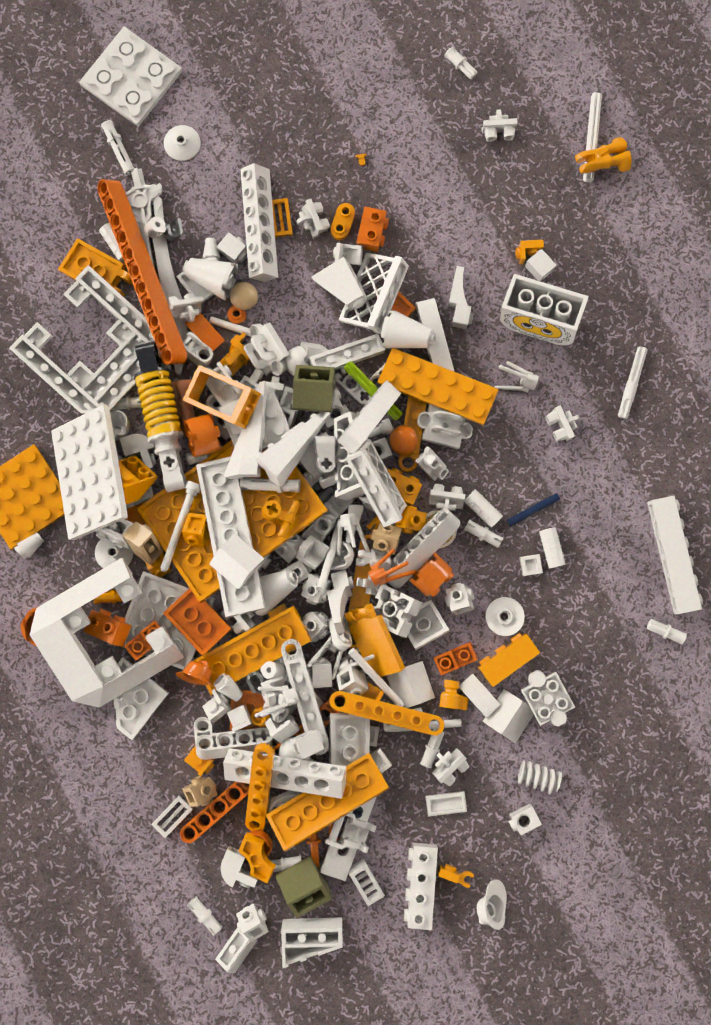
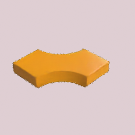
(260, 865)

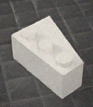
(309, 937)

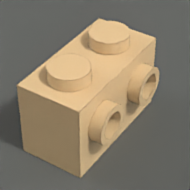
(143, 542)

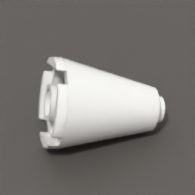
(212, 275)
(405, 332)
(276, 588)

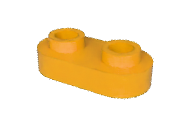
(342, 220)

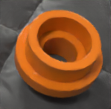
(236, 320)

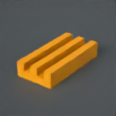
(283, 233)

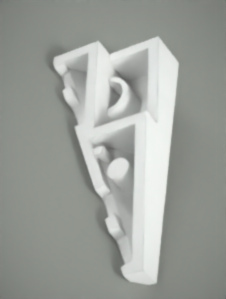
(249, 442)
(284, 455)

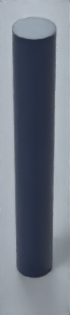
(534, 509)

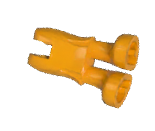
(600, 158)

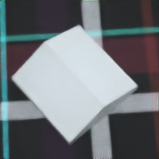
(236, 561)
(426, 625)
(412, 685)

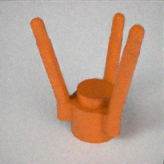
(379, 575)

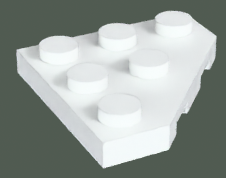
(137, 704)

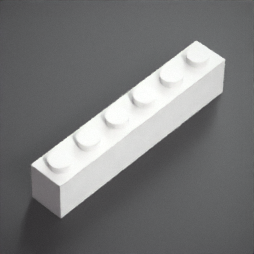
(674, 555)

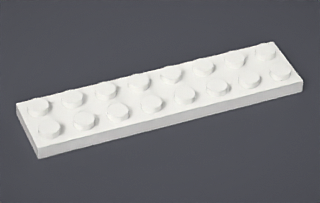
(226, 517)

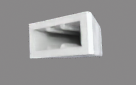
(342, 283)

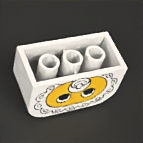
(542, 310)

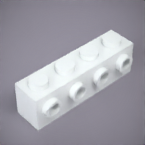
(422, 886)

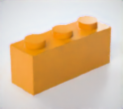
(508, 659)

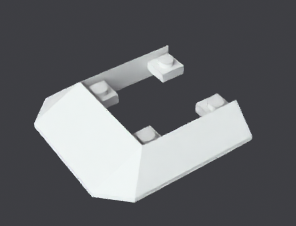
(115, 376)
(55, 637)

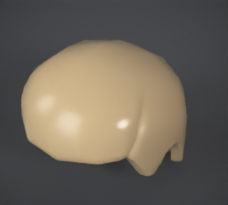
(243, 295)

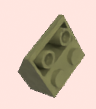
(313, 388)
(303, 887)

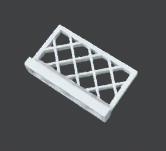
(386, 294)
(377, 483)

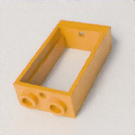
(244, 407)

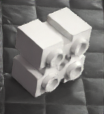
(404, 608)

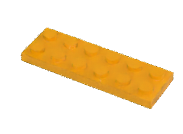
(438, 386)
(256, 647)
(312, 812)

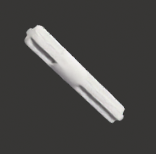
(632, 383)

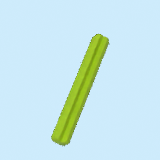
(368, 386)

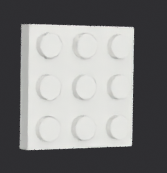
(275, 420)

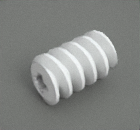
(539, 776)

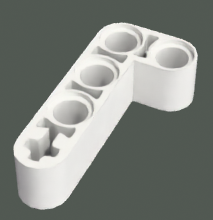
(232, 738)

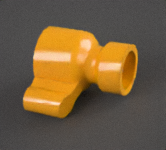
(451, 698)

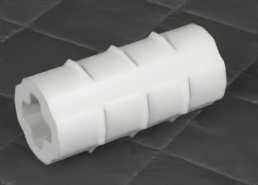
(108, 235)
(483, 508)
(552, 547)

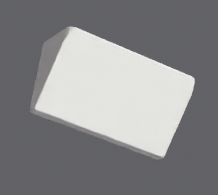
(235, 951)

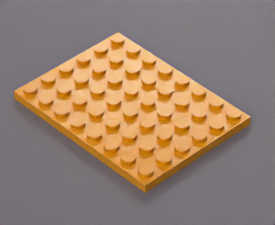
(194, 560)

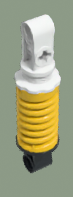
(160, 414)

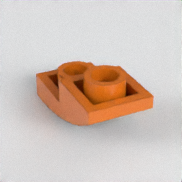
(205, 331)
(139, 645)
(455, 658)

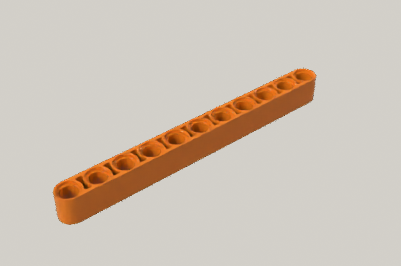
(142, 272)
(226, 797)

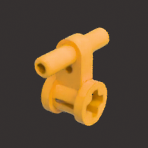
(287, 518)

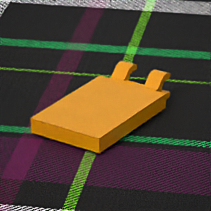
(83, 254)
(374, 638)

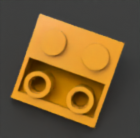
(135, 478)

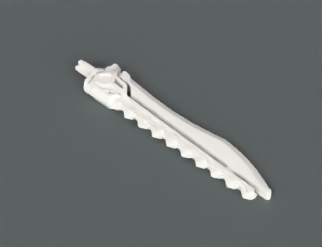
(141, 199)

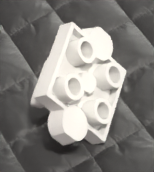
(266, 349)
(443, 427)
(547, 698)

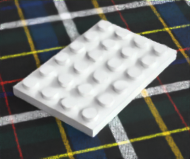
(89, 473)

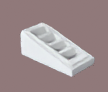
(358, 510)
(357, 872)

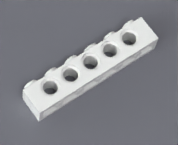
(259, 223)
(290, 773)

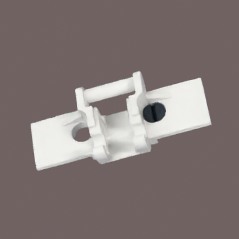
(352, 837)

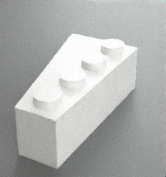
(347, 483)

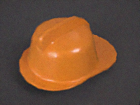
(196, 673)

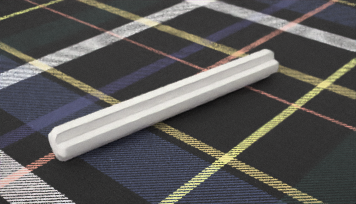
(593, 129)

